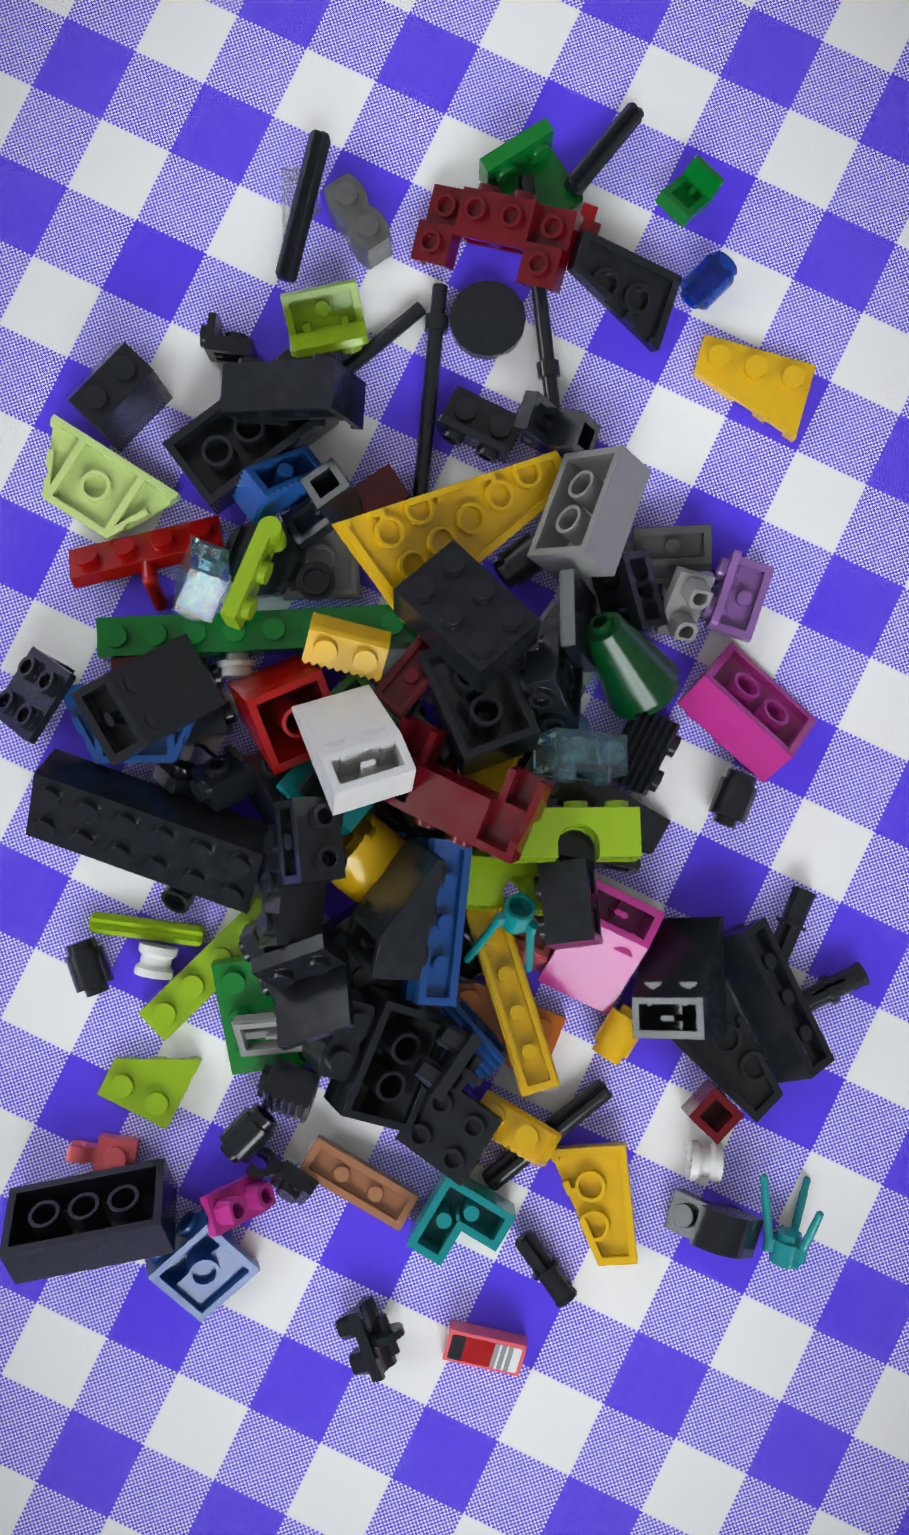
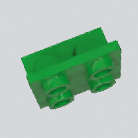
(529, 154)

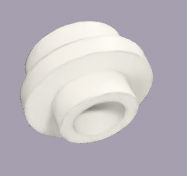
(236, 665)

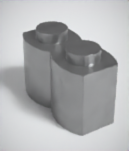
(358, 221)

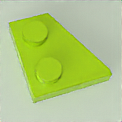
(150, 1085)

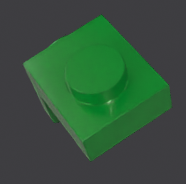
(690, 192)

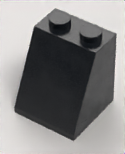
(119, 395)

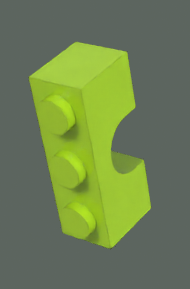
(611, 828)
(490, 876)

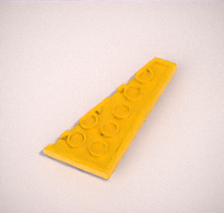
(473, 512)

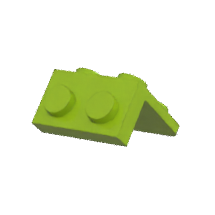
(325, 319)

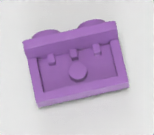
(738, 596)

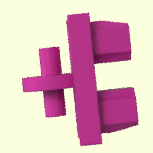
(236, 1203)

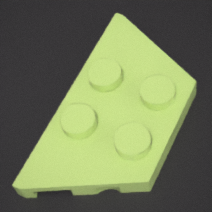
(99, 484)

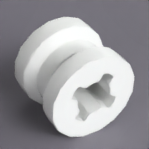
(155, 960)
(704, 1161)

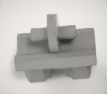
(684, 601)

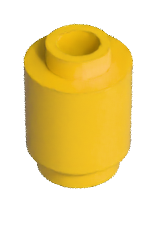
(615, 1035)

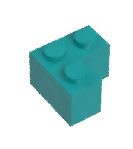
(456, 1209)

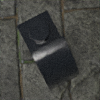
(554, 428)
(329, 502)
(714, 1227)

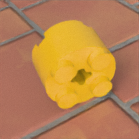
(368, 854)

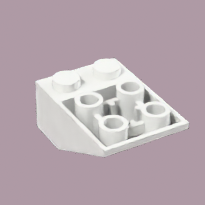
(355, 749)

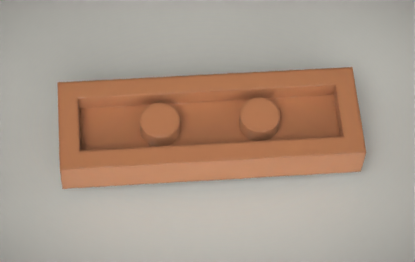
(359, 1182)

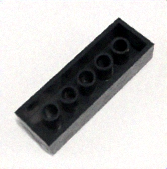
(147, 830)

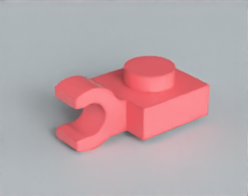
(108, 1153)

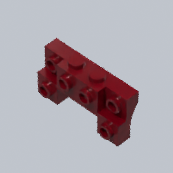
(501, 223)
(464, 807)

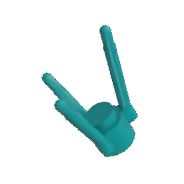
(514, 918)
(786, 1246)

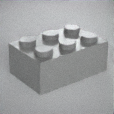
(590, 512)

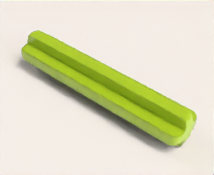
(147, 928)

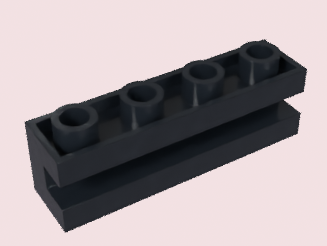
(774, 1003)

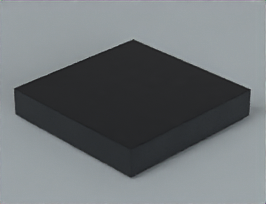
(577, 608)

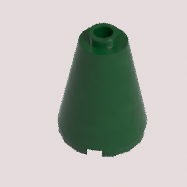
(630, 667)

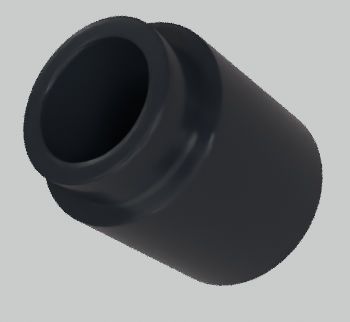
(514, 565)
(733, 798)
(88, 967)
(247, 1133)

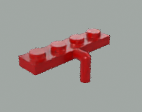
(141, 554)

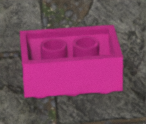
(747, 713)

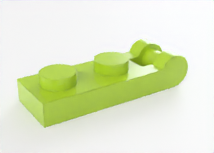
(253, 571)

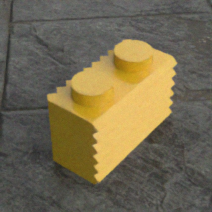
(346, 646)
(522, 1131)

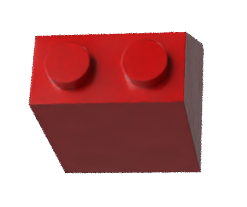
(266, 703)

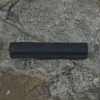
(604, 149)

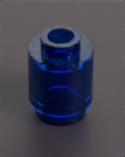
(708, 280)

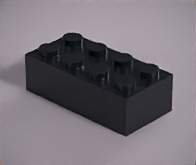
(217, 448)
(89, 1221)

